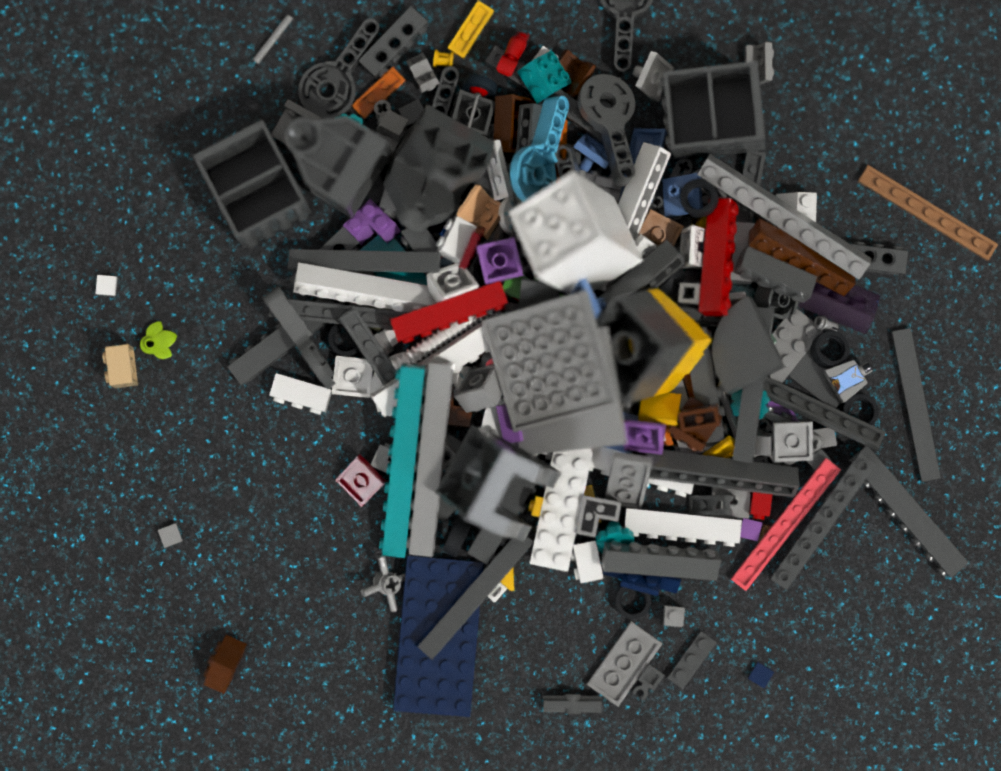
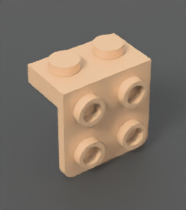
(480, 210)

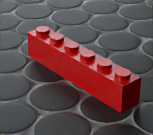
(717, 259)
(449, 311)

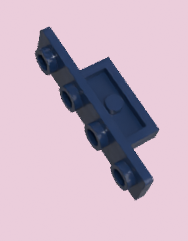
(647, 583)

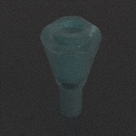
(749, 289)

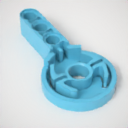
(541, 153)

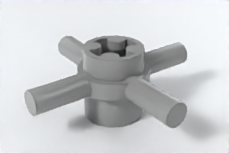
(386, 583)

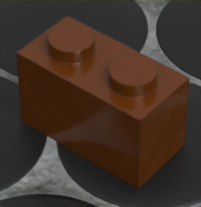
(699, 417)

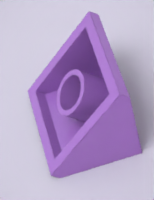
(499, 260)
(644, 436)

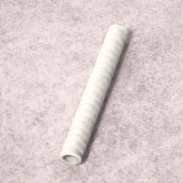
(435, 341)

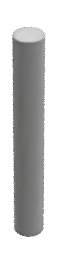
(272, 39)

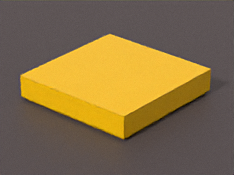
(660, 409)

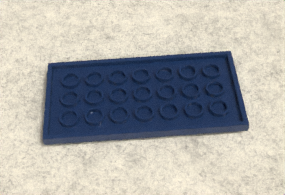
(445, 682)

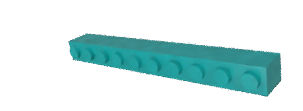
(403, 459)

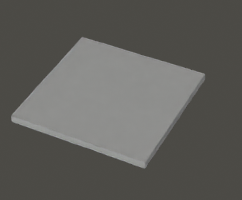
(550, 361)
(583, 431)

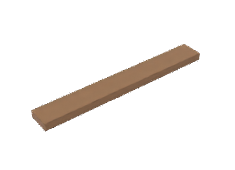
(927, 213)

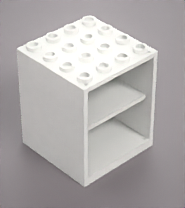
(575, 234)

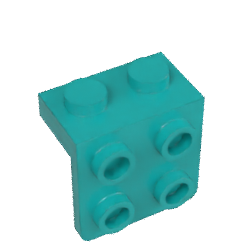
(544, 76)

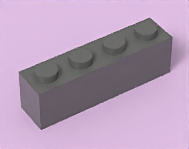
(775, 274)

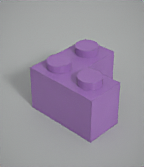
(371, 220)

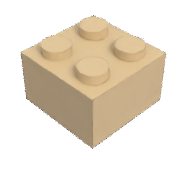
(120, 366)

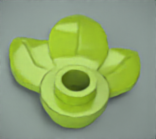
(160, 339)

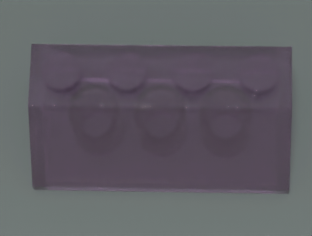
(853, 310)

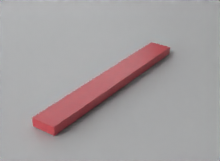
(785, 524)

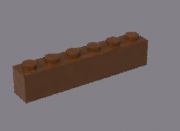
(788, 249)

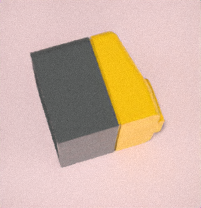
(651, 343)

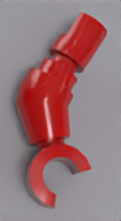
(513, 52)

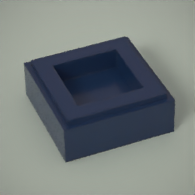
(760, 675)

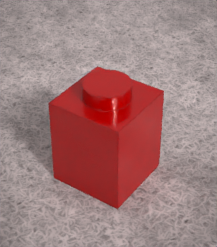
(760, 505)

